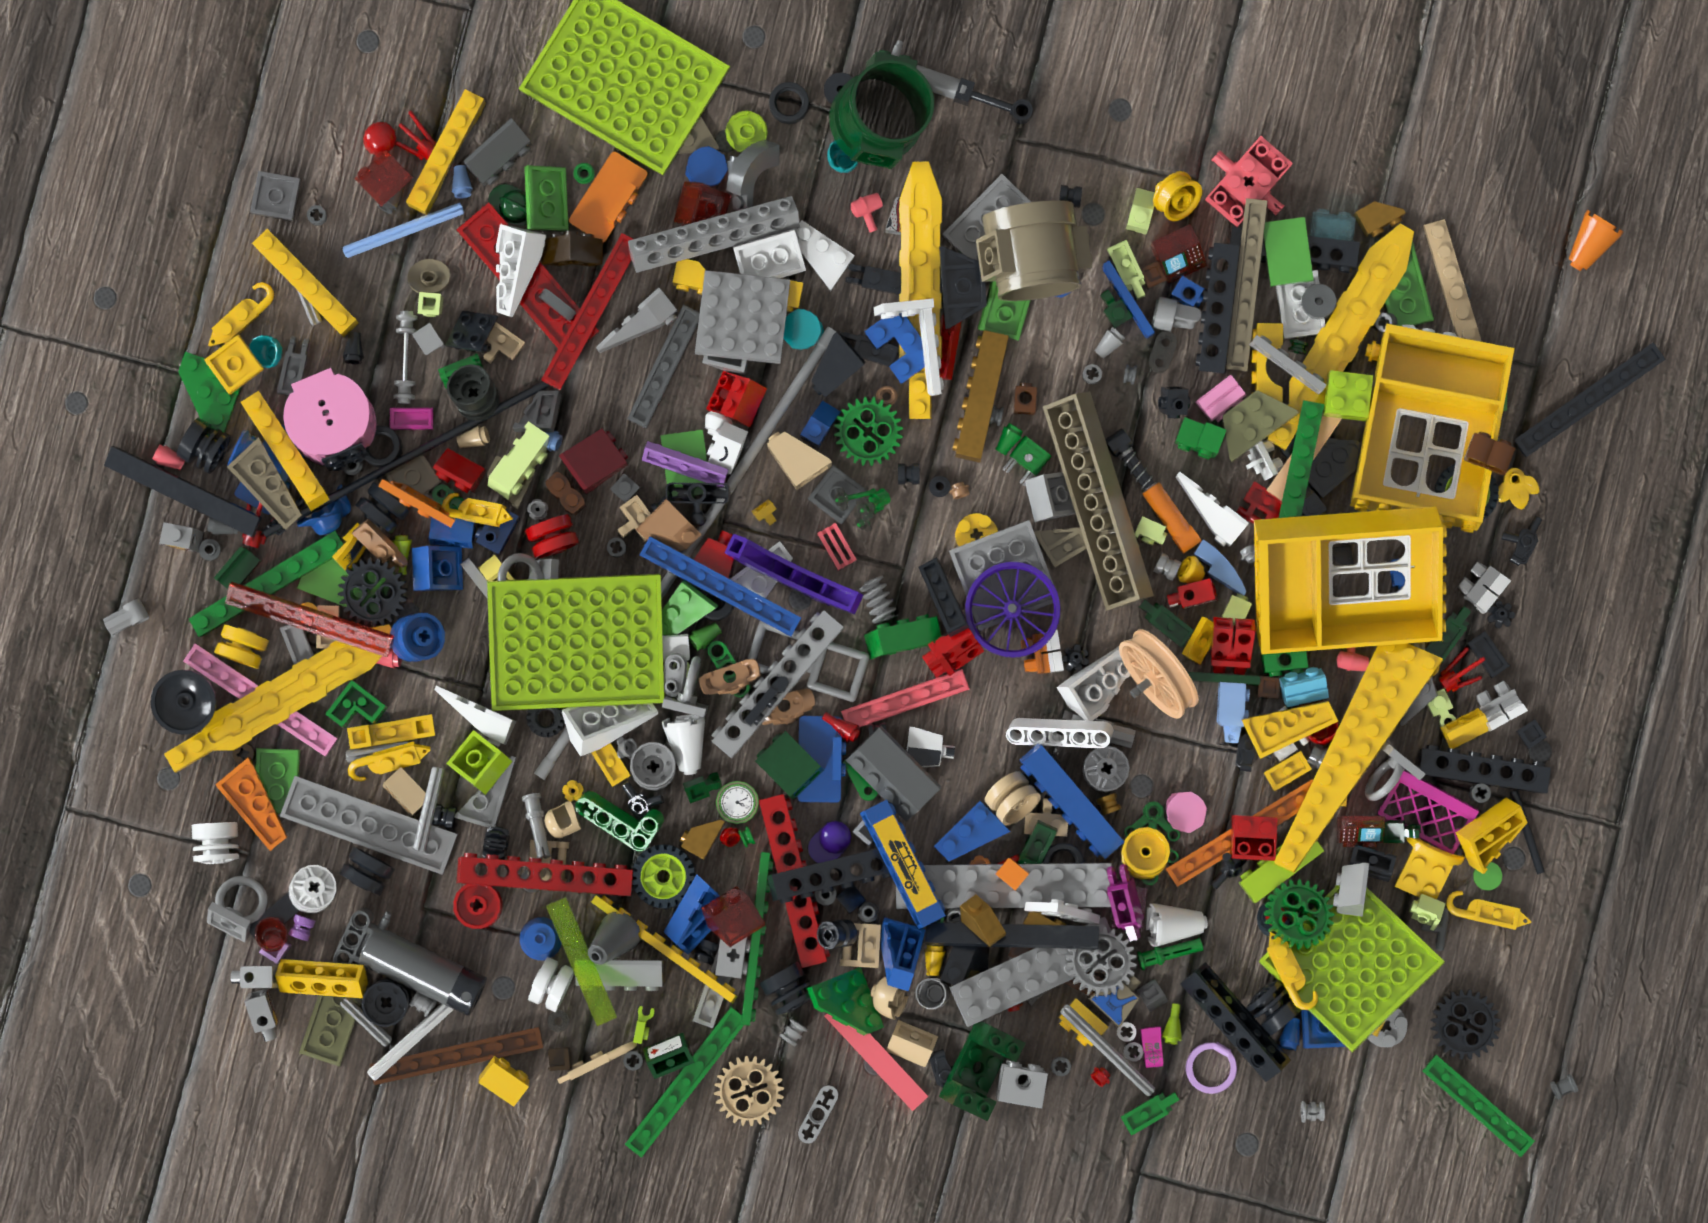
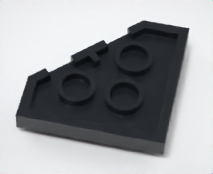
(1332, 464)

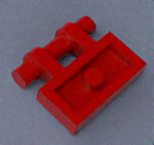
(1261, 500)

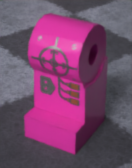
(1152, 1046)

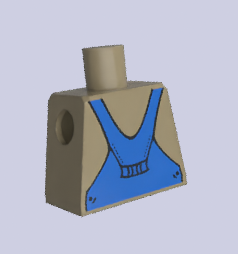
(1117, 1006)

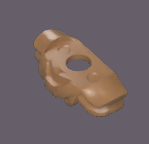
(745, 672)
(800, 702)

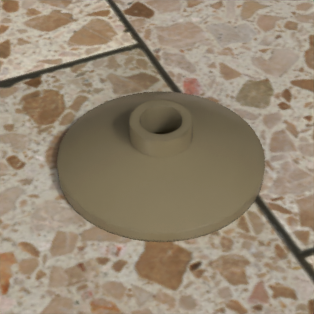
(427, 270)

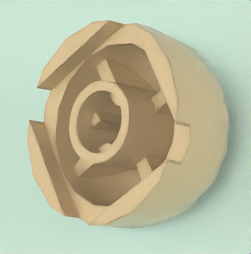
(888, 999)

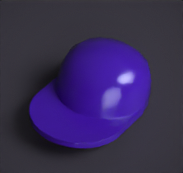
(829, 842)

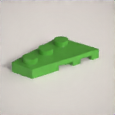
(684, 609)

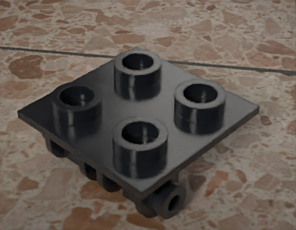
(472, 332)

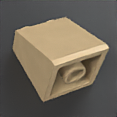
(797, 459)

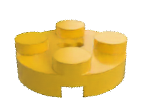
(969, 523)

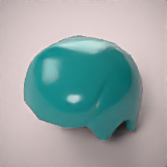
(839, 160)
(266, 350)

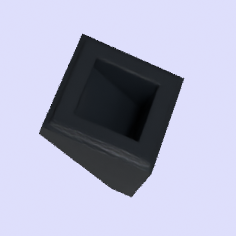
(851, 898)

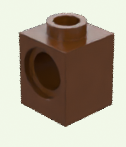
(1021, 408)

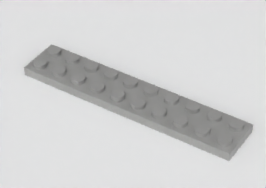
(1071, 882)

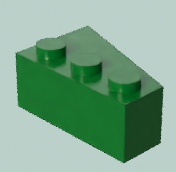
(903, 636)

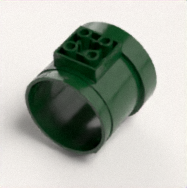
(855, 137)

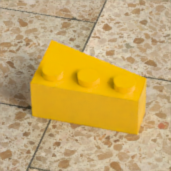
(1490, 832)

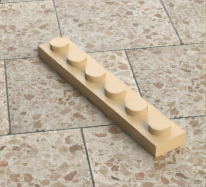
(1451, 280)

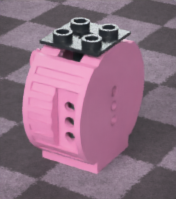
(330, 420)

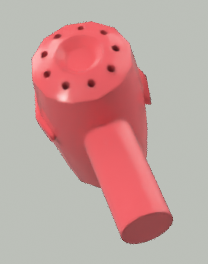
(865, 206)
(1352, 661)

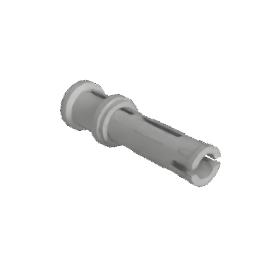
(535, 816)

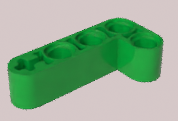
(618, 816)

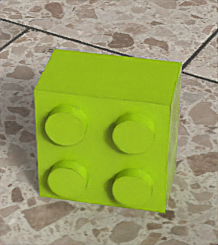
(1348, 395)
(479, 762)

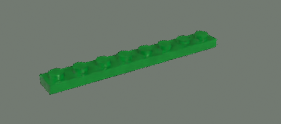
(270, 582)
(756, 948)
(685, 1083)

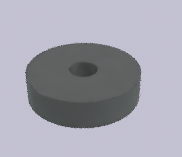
(1325, 294)

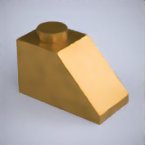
(701, 838)
(981, 920)

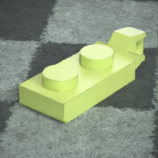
(1127, 268)

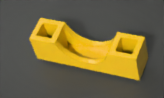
(1259, 377)

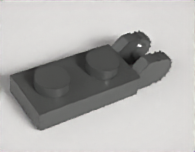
(293, 366)

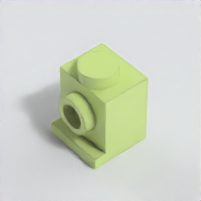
(430, 304)
(1150, 531)
(1427, 910)

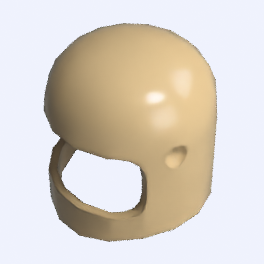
(562, 820)

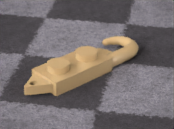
(596, 1060)

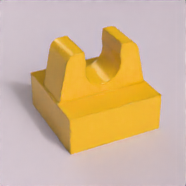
(765, 511)

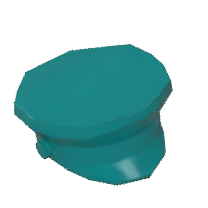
(802, 329)

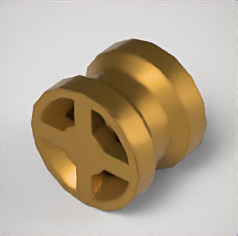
(1108, 804)

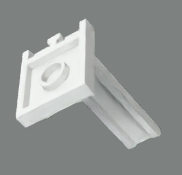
(929, 338)

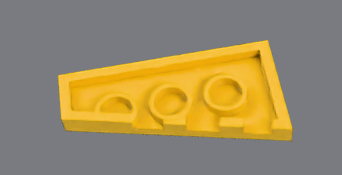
(1282, 728)

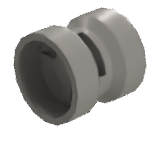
(1167, 566)

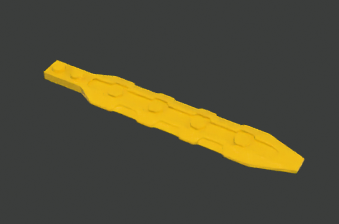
(920, 265)
(1350, 321)
(276, 701)

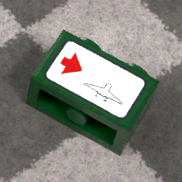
(668, 1055)

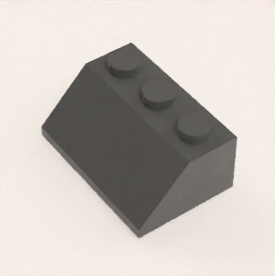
(498, 153)

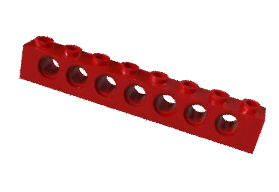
(769, 807)
(620, 887)

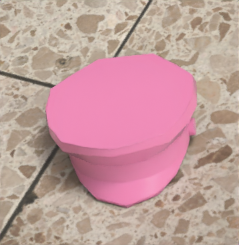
(1185, 811)

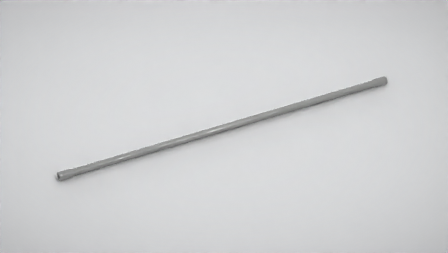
(549, 761)

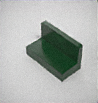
(237, 567)

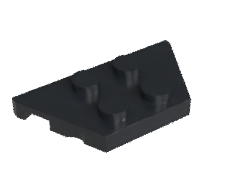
(961, 286)

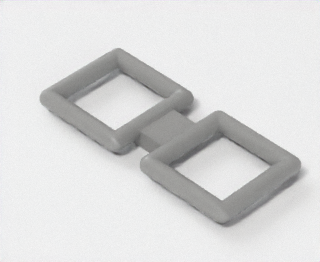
(815, 669)

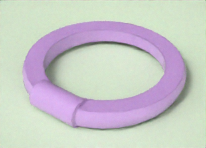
(1224, 1051)

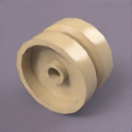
(1012, 798)

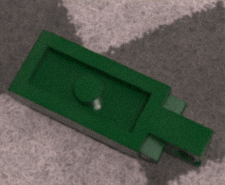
(1167, 623)
(1455, 629)
(1037, 844)

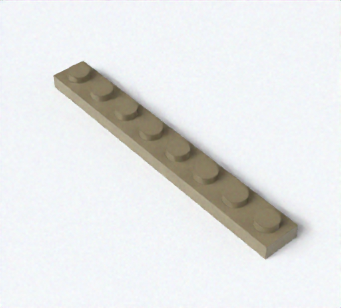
(1246, 284)

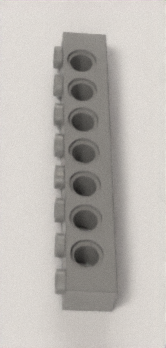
(713, 234)
(831, 629)

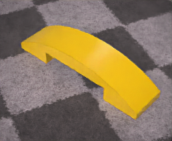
(391, 732)

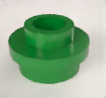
(579, 168)

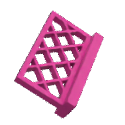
(1436, 794)

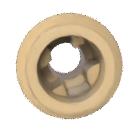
(474, 438)

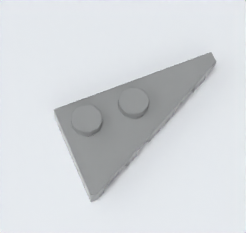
(483, 808)

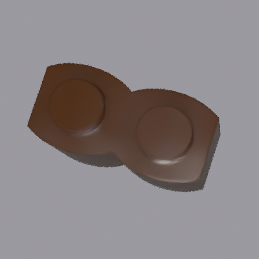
(1489, 453)
(562, 490)

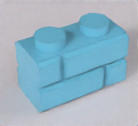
(1303, 687)

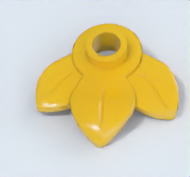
(1518, 491)

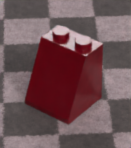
(594, 460)

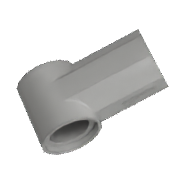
(131, 615)

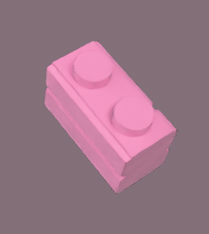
(1220, 399)

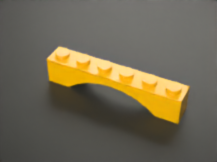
(435, 170)
(690, 275)
(305, 283)
(285, 451)

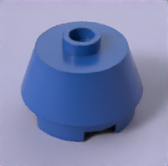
(540, 939)

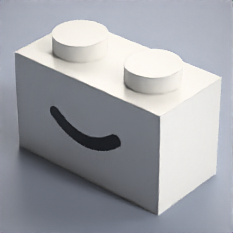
(727, 446)

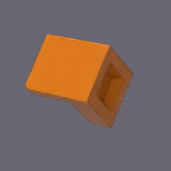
(1012, 873)

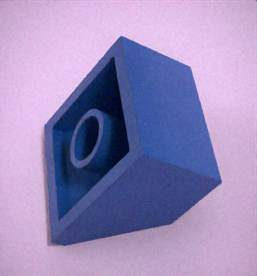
(437, 568)

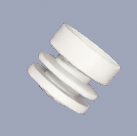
(215, 842)
(310, 901)

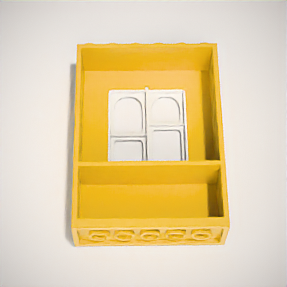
(1441, 382)
(1297, 575)

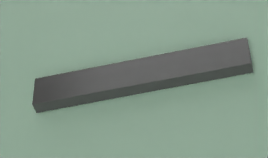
(664, 367)

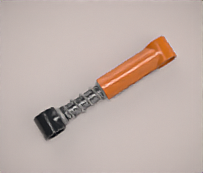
(1154, 493)

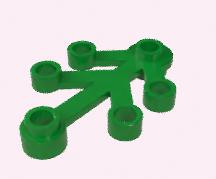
(1152, 823)

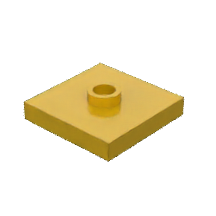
(234, 364)

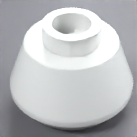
(715, 420)

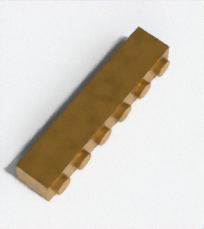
(981, 396)

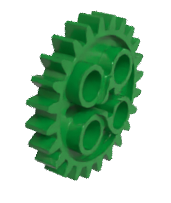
(856, 446)
(1295, 932)

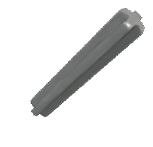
(428, 809)

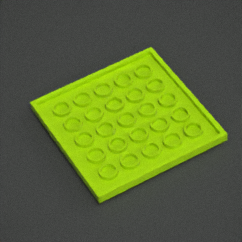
(1361, 969)

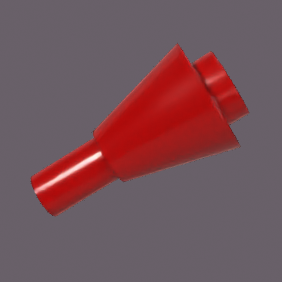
(847, 730)

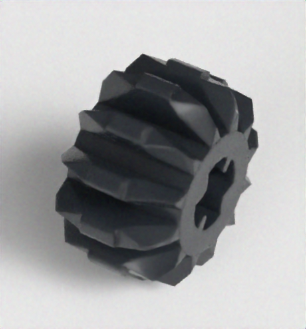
(496, 842)

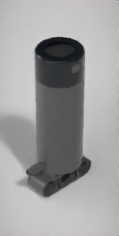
(410, 963)

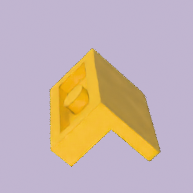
(1465, 728)

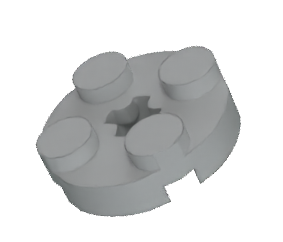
(1396, 1033)

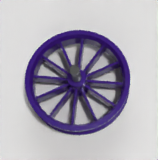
(1012, 609)

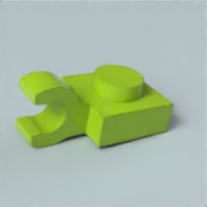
(642, 1031)

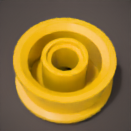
(1177, 196)

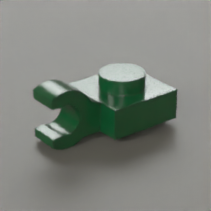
(1117, 311)
(699, 788)
(1396, 831)

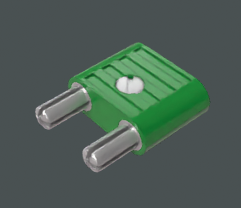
(1029, 456)

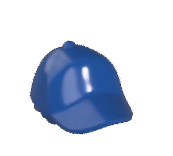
(329, 517)

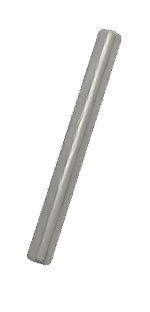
(1104, 1047)

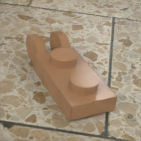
(379, 544)

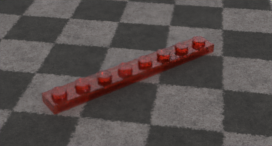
(309, 619)

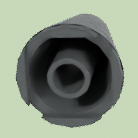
(614, 938)

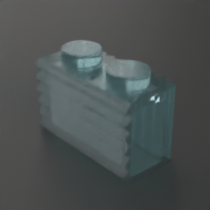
(1331, 225)

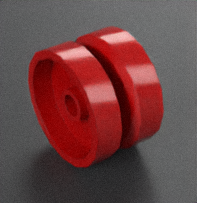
(552, 535)
(465, 906)

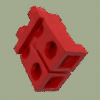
(952, 652)
(1228, 652)

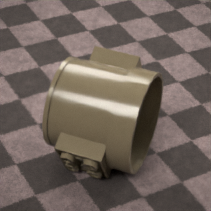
(1033, 250)

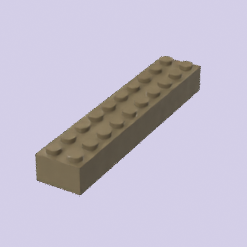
(1098, 500)

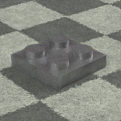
(275, 196)

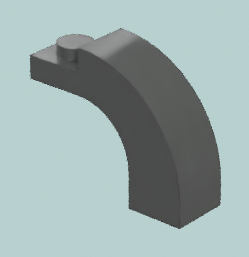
(747, 169)

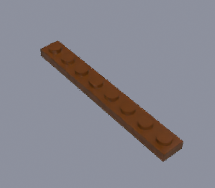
(463, 1054)

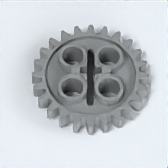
(1113, 976)

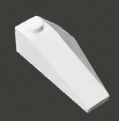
(519, 257)
(1095, 685)

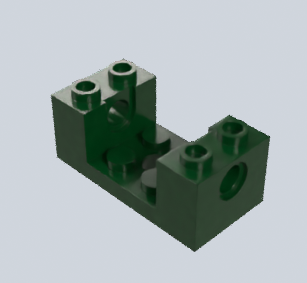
(969, 1088)

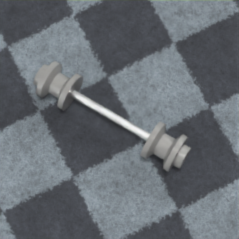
(404, 386)

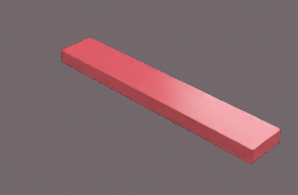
(906, 699)
(883, 1064)

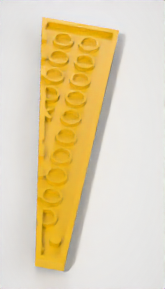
(1380, 702)

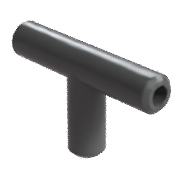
(1441, 929)

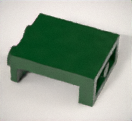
(788, 764)

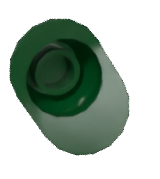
(509, 203)

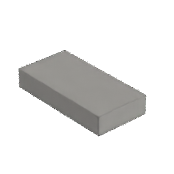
(296, 643)

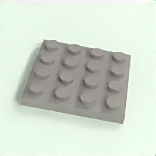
(969, 225)
(742, 317)
(1008, 545)

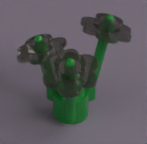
(866, 506)

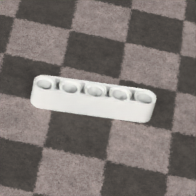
(1067, 727)

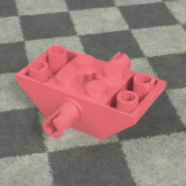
(1261, 166)

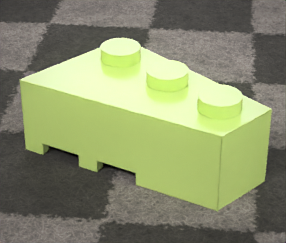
(519, 462)

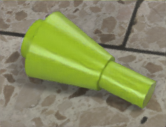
(404, 546)
(1172, 1030)

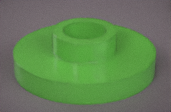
(1491, 878)

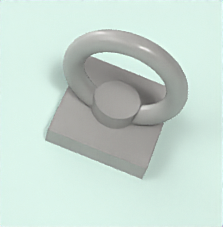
(537, 568)
(687, 701)
(1399, 764)
(231, 920)

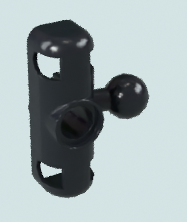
(710, 495)

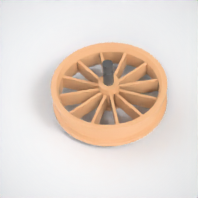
(1158, 674)

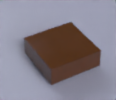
(1153, 275)
(1269, 687)

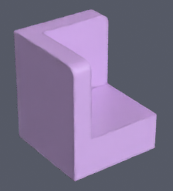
(276, 956)

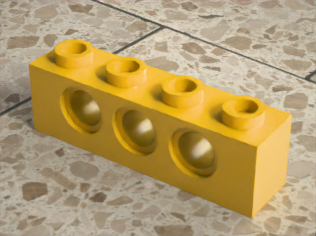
(321, 978)

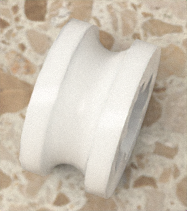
(1126, 1038)

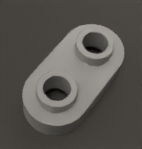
(673, 675)

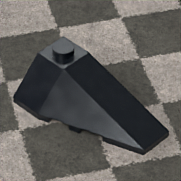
(965, 963)

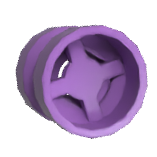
(299, 932)

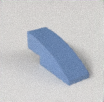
(1220, 568)

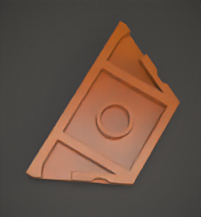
(424, 504)

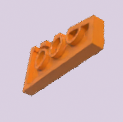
(249, 798)

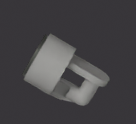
(1170, 314)

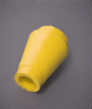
(934, 957)

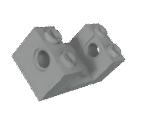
(1027, 1094)

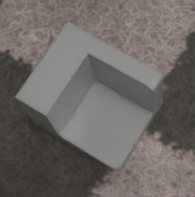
(428, 339)
(863, 833)

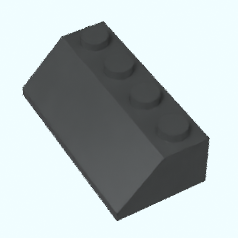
(893, 773)

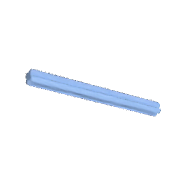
(403, 230)

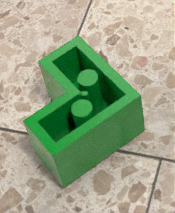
(1200, 438)
(355, 700)

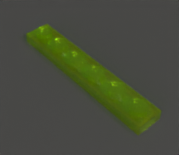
(583, 967)

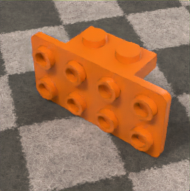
(608, 197)

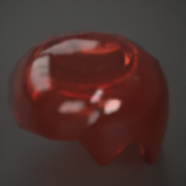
(271, 934)

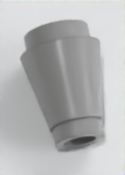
(1110, 341)

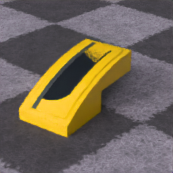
(350, 551)

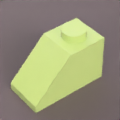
(1141, 211)

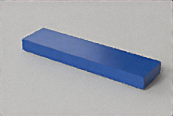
(1128, 300)

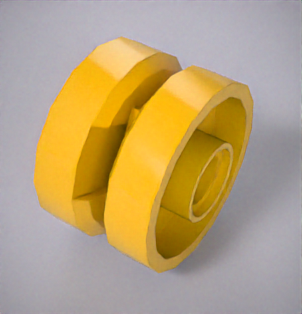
(241, 646)
(1140, 865)

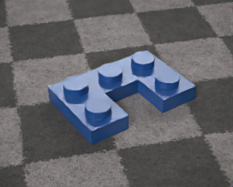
(909, 340)

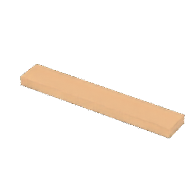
(1326, 428)

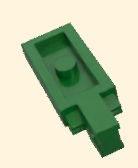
(1148, 1112)

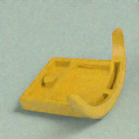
(1426, 869)

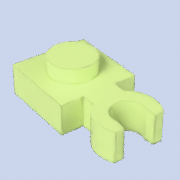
(1440, 706)

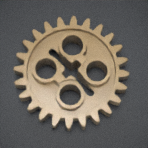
(742, 1072)

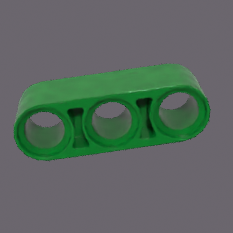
(725, 659)

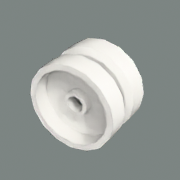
(548, 983)

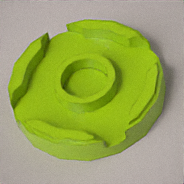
(745, 129)

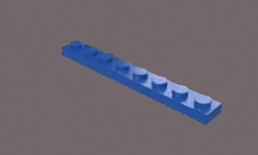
(720, 586)

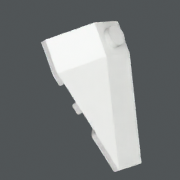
(1220, 520)
(488, 722)
(597, 726)

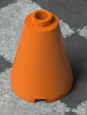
(1592, 241)

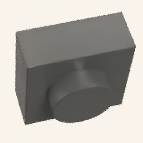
(625, 488)

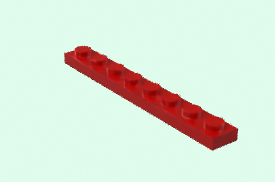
(589, 314)

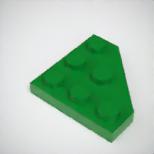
(207, 392)
(848, 1001)

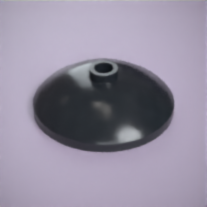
(172, 712)

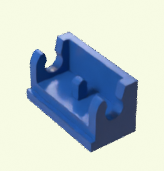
(459, 535)

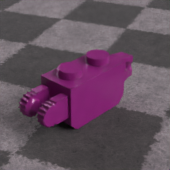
(1125, 902)

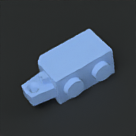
(1232, 709)

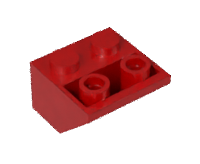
(736, 398)
(460, 470)
(1253, 837)

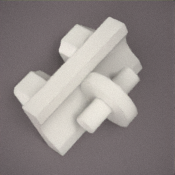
(1262, 462)

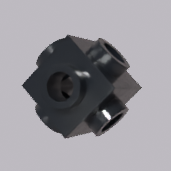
(1174, 401)

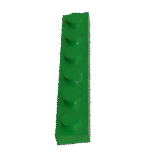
(1301, 459)
(1478, 1105)

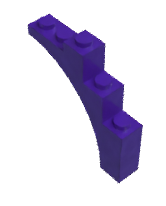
(792, 575)

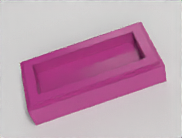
(411, 418)

